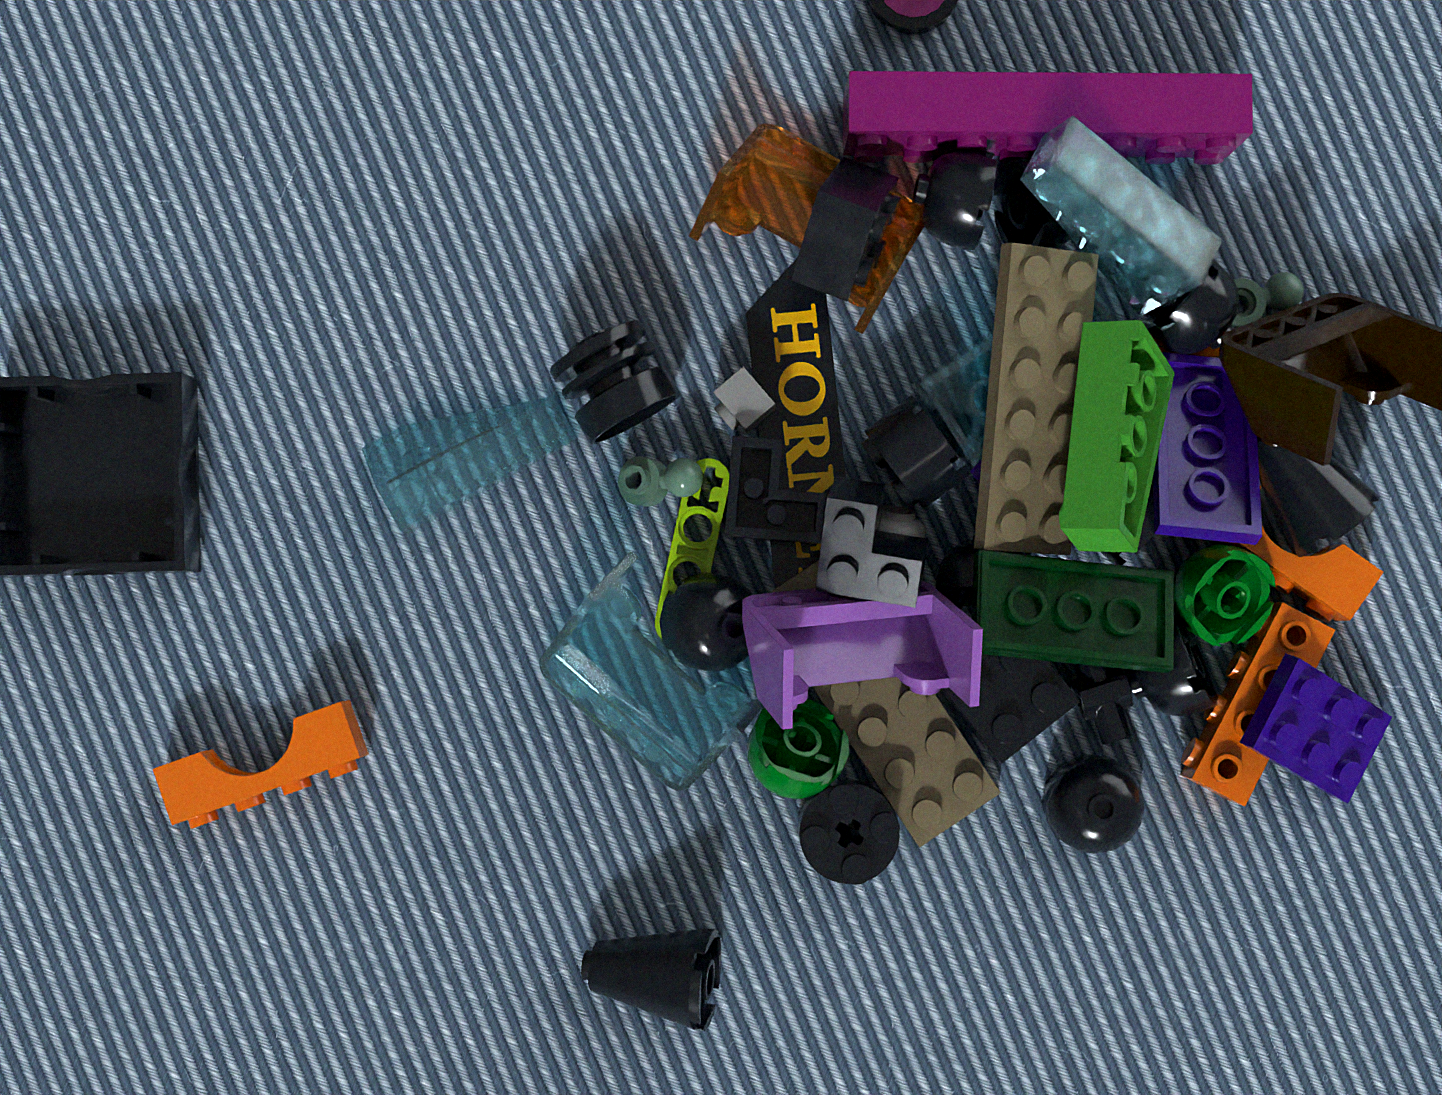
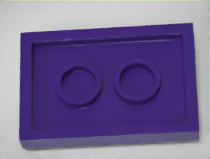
(1316, 728)

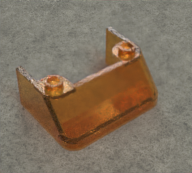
(775, 186)

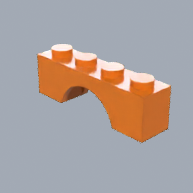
(1330, 580)
(204, 782)

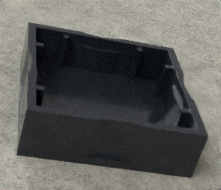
(99, 475)

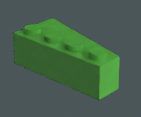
(1114, 435)

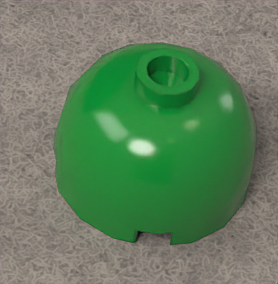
(1223, 594)
(797, 759)

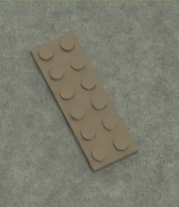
(1031, 396)
(906, 746)

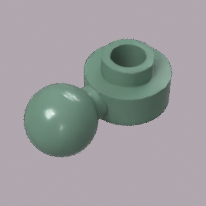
(1280, 292)
(681, 477)

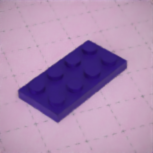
(1206, 459)

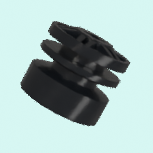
(612, 378)

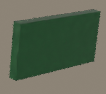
(1074, 611)

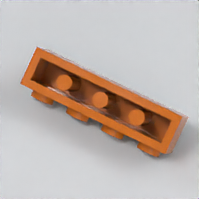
(1218, 757)

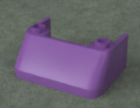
(832, 639)

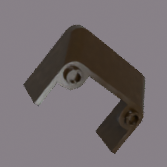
(1301, 360)

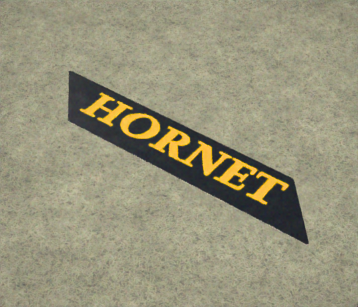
(796, 370)

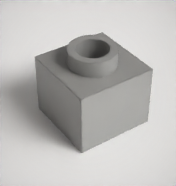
(743, 401)

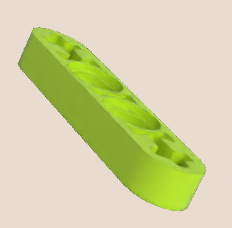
(696, 552)

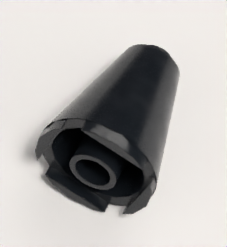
(1312, 498)
(659, 973)

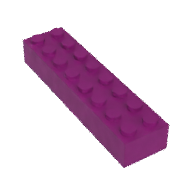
(1012, 111)

